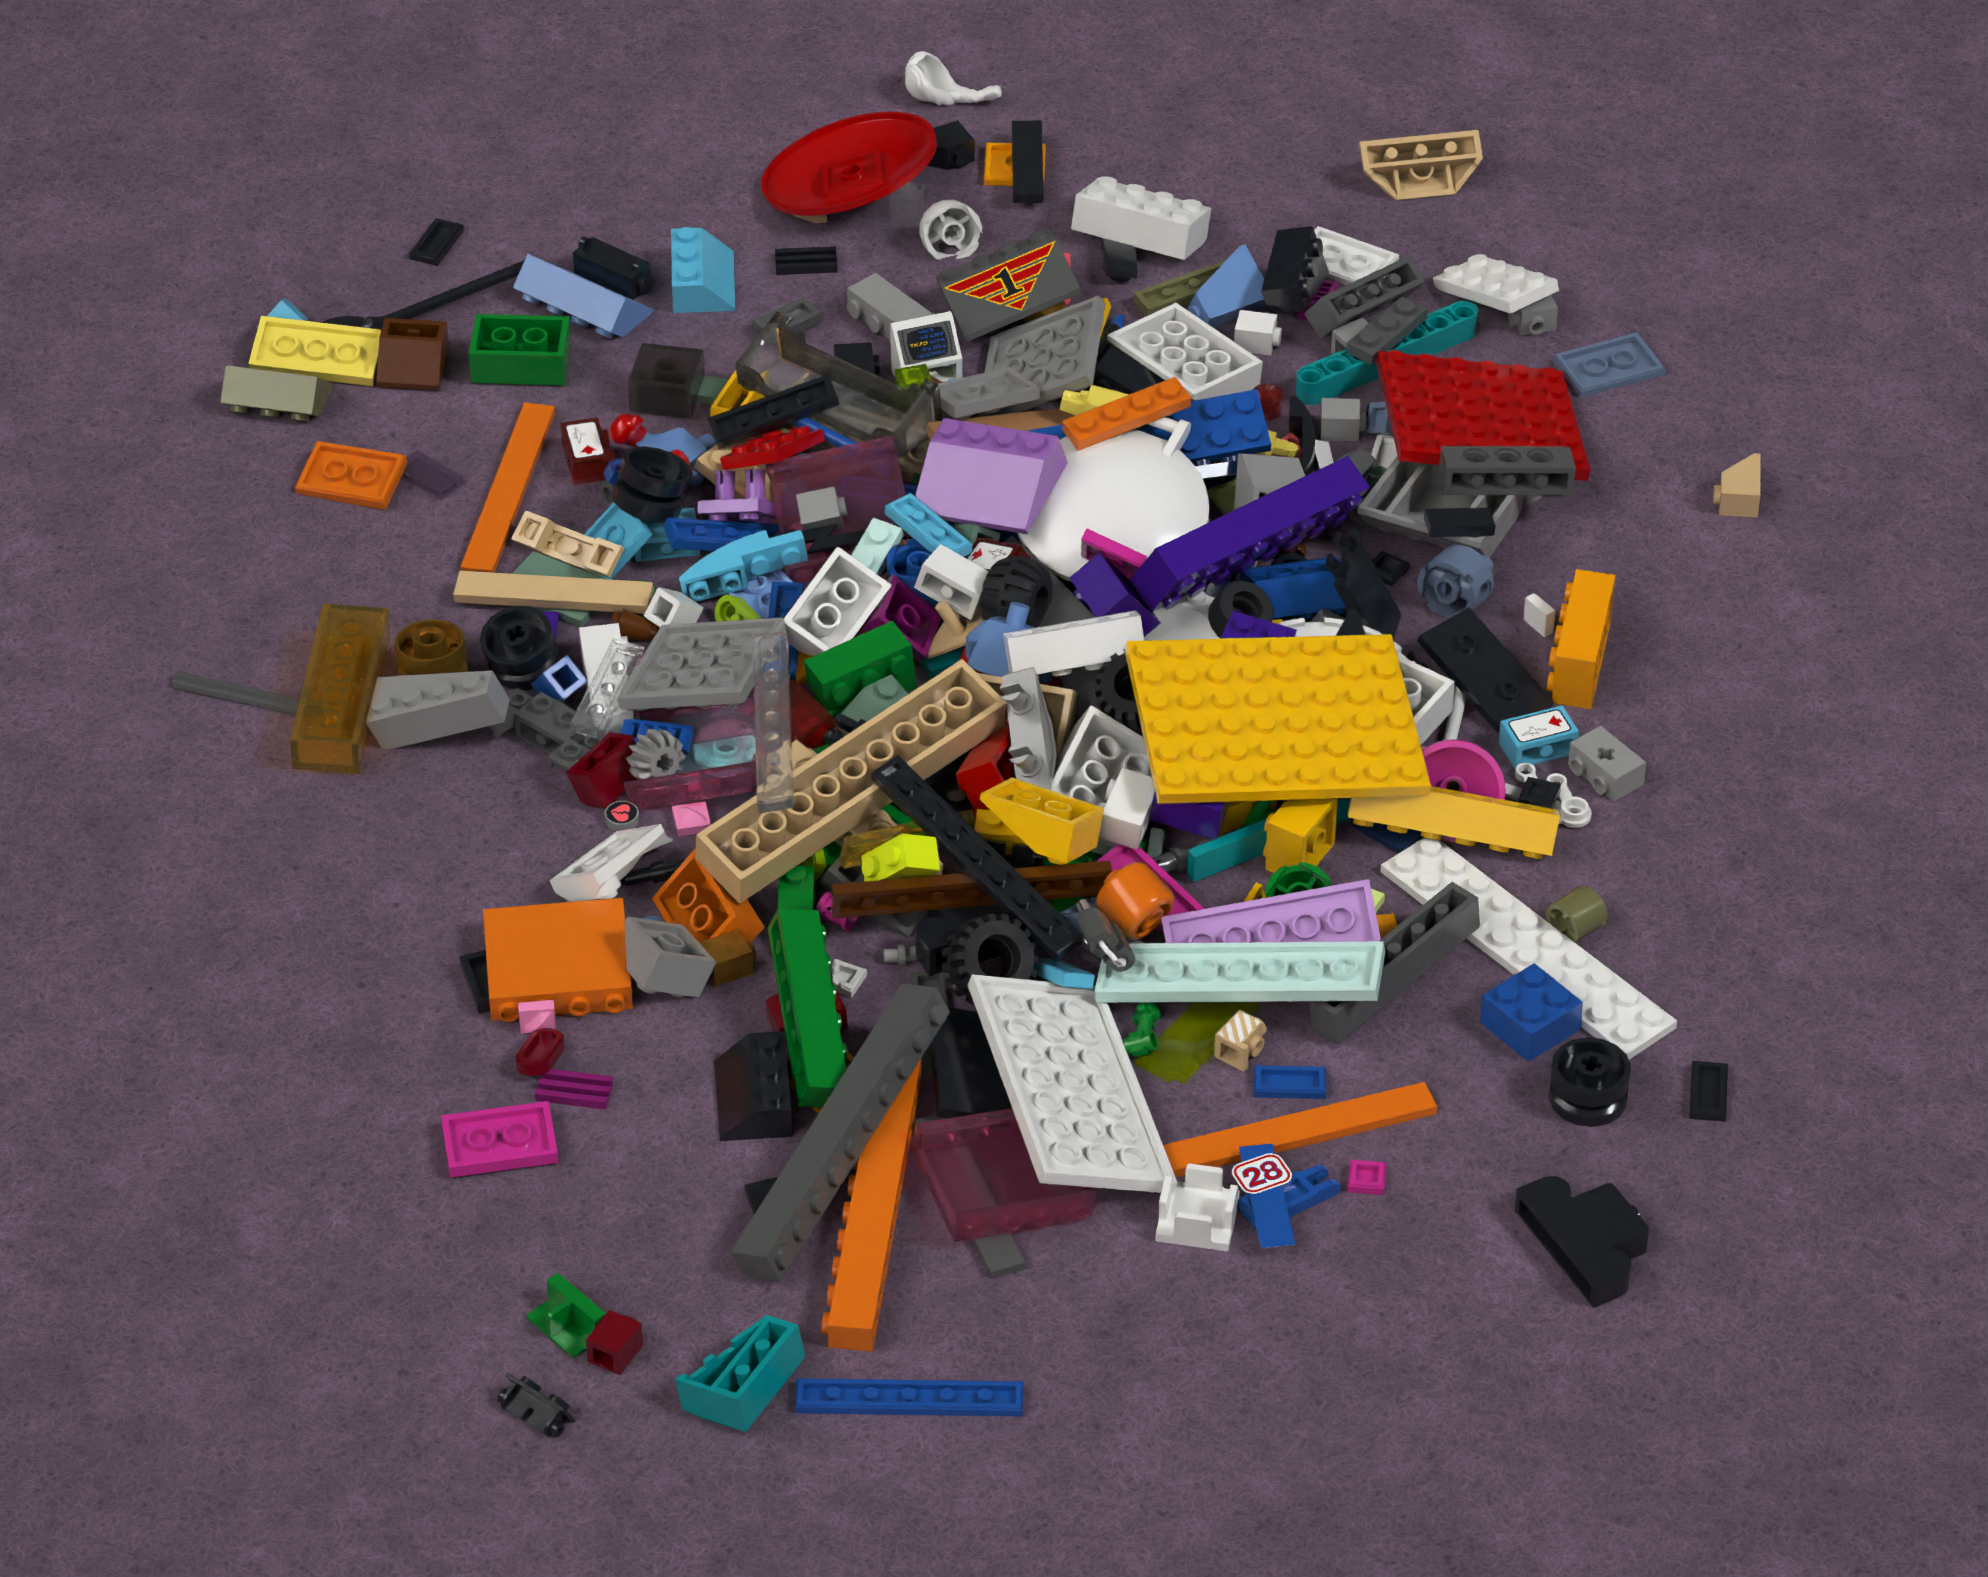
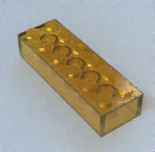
(339, 688)

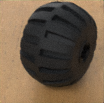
(1018, 581)

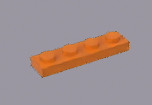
(1126, 413)

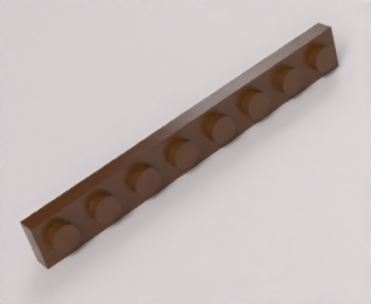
(960, 890)

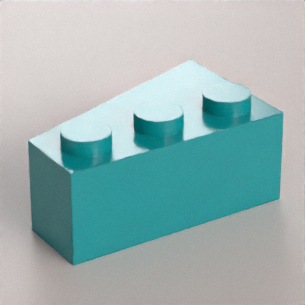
(745, 1376)

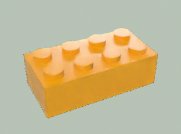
(1581, 638)

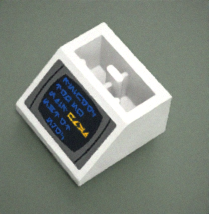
(927, 341)

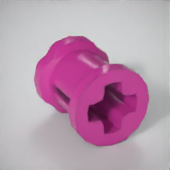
(825, 913)

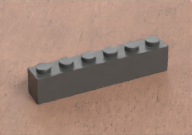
(1408, 954)

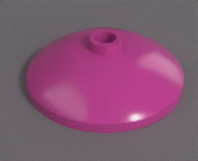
(1467, 765)

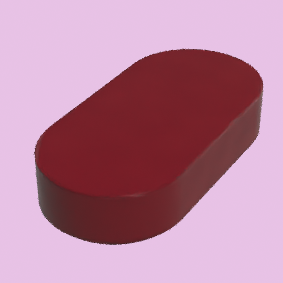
(540, 1052)

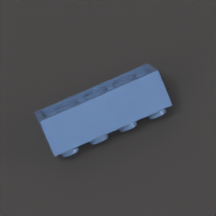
(579, 297)

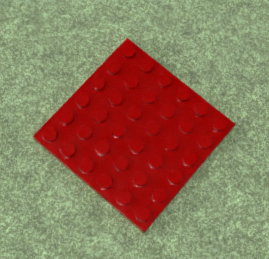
(1475, 404)

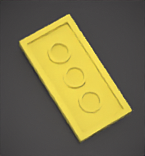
(316, 350)

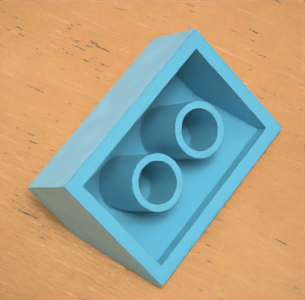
(701, 272)

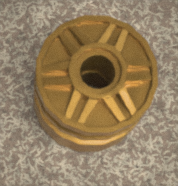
(430, 648)

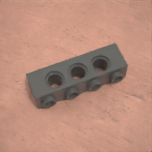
(1364, 296)
(1506, 470)

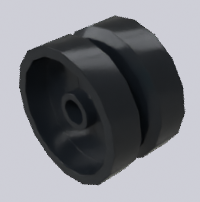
(651, 484)
(519, 646)
(1589, 1082)

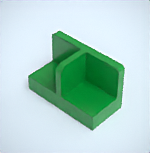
(566, 1316)

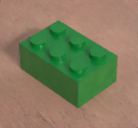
(520, 349)

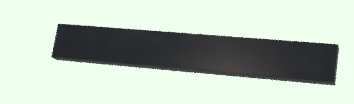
(977, 858)

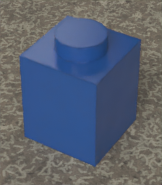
(560, 680)

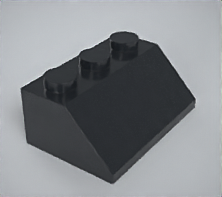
(754, 1088)

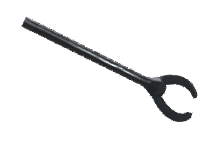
(434, 302)

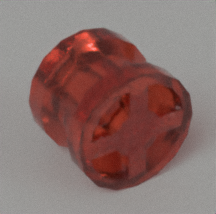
(1271, 399)

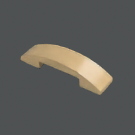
(566, 545)

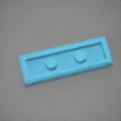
(926, 525)

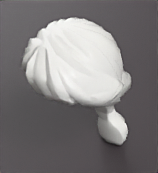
(930, 82)

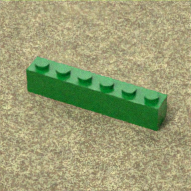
(807, 1004)

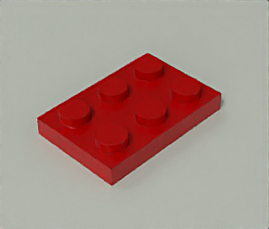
(772, 447)

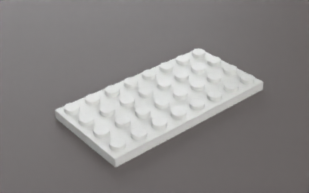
(1070, 1085)

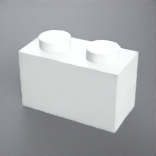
(952, 579)
(1127, 808)

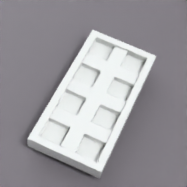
(1495, 283)

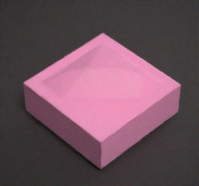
(690, 818)
(536, 1015)

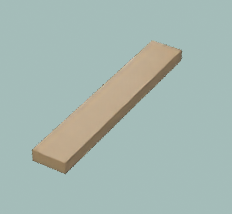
(553, 592)

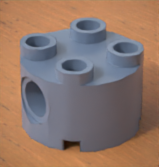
(1455, 575)

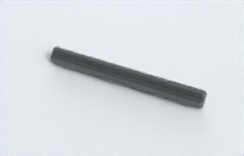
(235, 693)

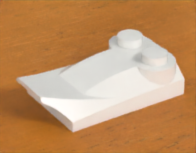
(601, 869)

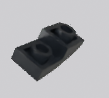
(1119, 260)

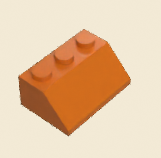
(704, 905)

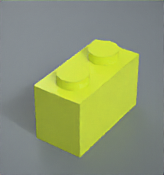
(902, 858)

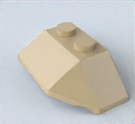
(1422, 164)

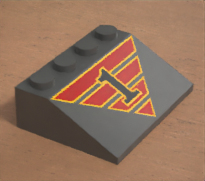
(1007, 284)

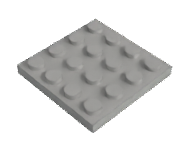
(1051, 351)
(697, 665)

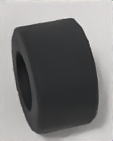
(1239, 595)

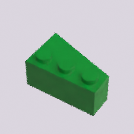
(847, 668)

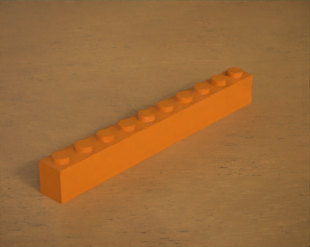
(870, 1226)

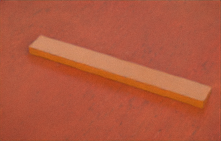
(508, 488)
(1304, 1127)

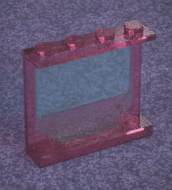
(718, 761)

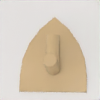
(953, 631)

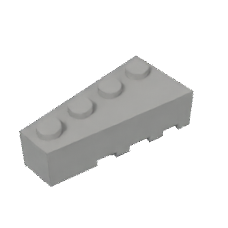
(434, 706)

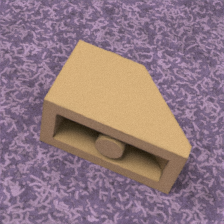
(1739, 488)

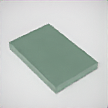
(546, 566)

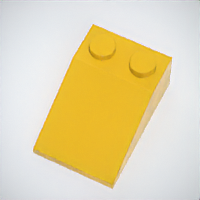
(1045, 819)

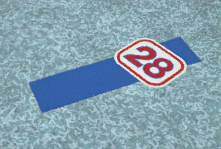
(1262, 1177)

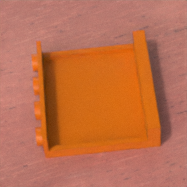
(559, 955)

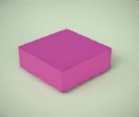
(1367, 1177)

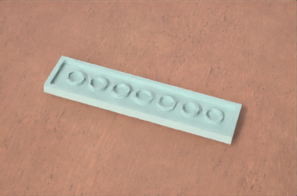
(1246, 972)

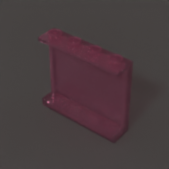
(861, 472)
(987, 1179)

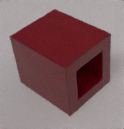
(614, 1342)

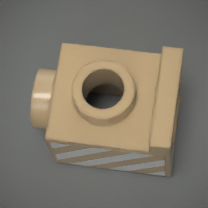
(1240, 1040)

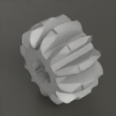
(655, 755)

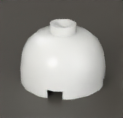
(950, 223)

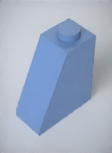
(1229, 290)

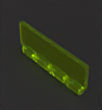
(1191, 1040)

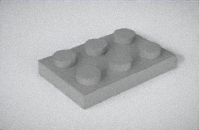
(986, 393)

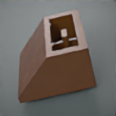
(412, 354)

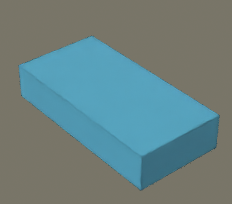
(1064, 974)

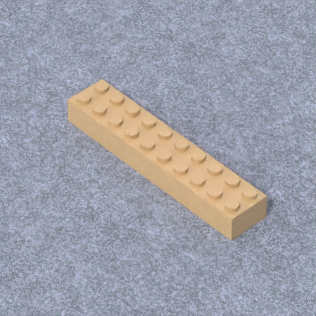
(836, 785)

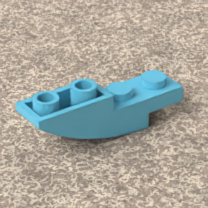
(747, 557)

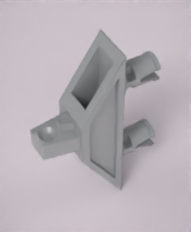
(1030, 729)

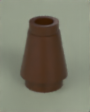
(634, 626)

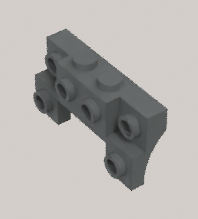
(547, 726)

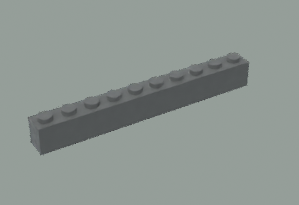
(840, 1132)

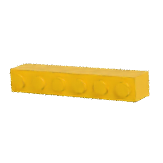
(1465, 817)

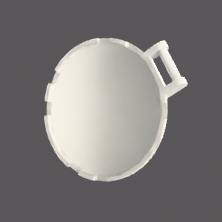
(1124, 489)

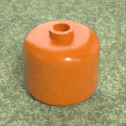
(1135, 900)

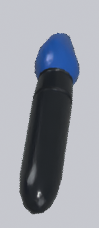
(1116, 323)

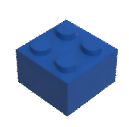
(1531, 1012)

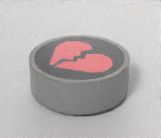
(621, 815)

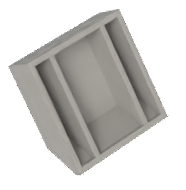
(1409, 488)

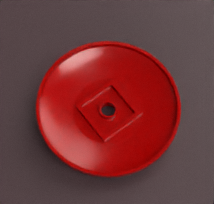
(849, 163)

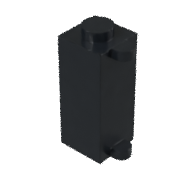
(612, 268)

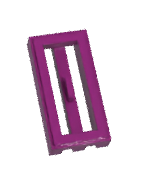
(575, 1087)

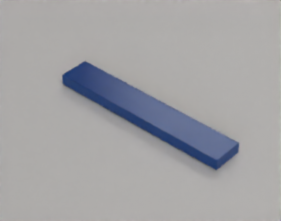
(909, 1397)

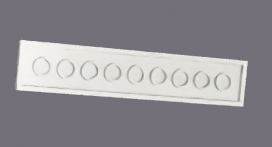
(1521, 937)

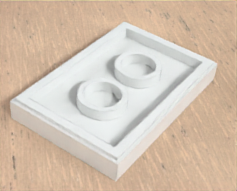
(1351, 258)

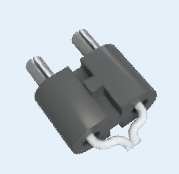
(1104, 937)

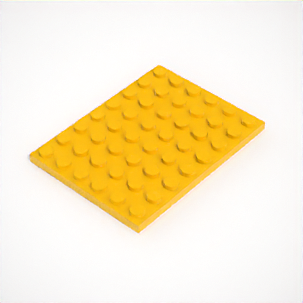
(1276, 718)

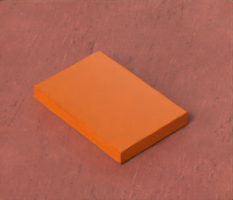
(351, 475)

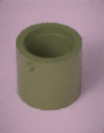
(1578, 913)

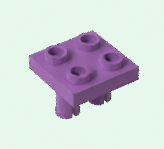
(727, 508)

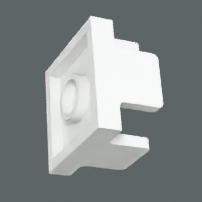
(1198, 1210)

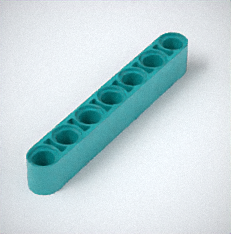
(1345, 372)

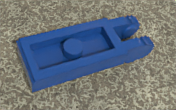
(1299, 1192)

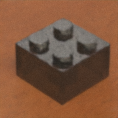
(666, 380)

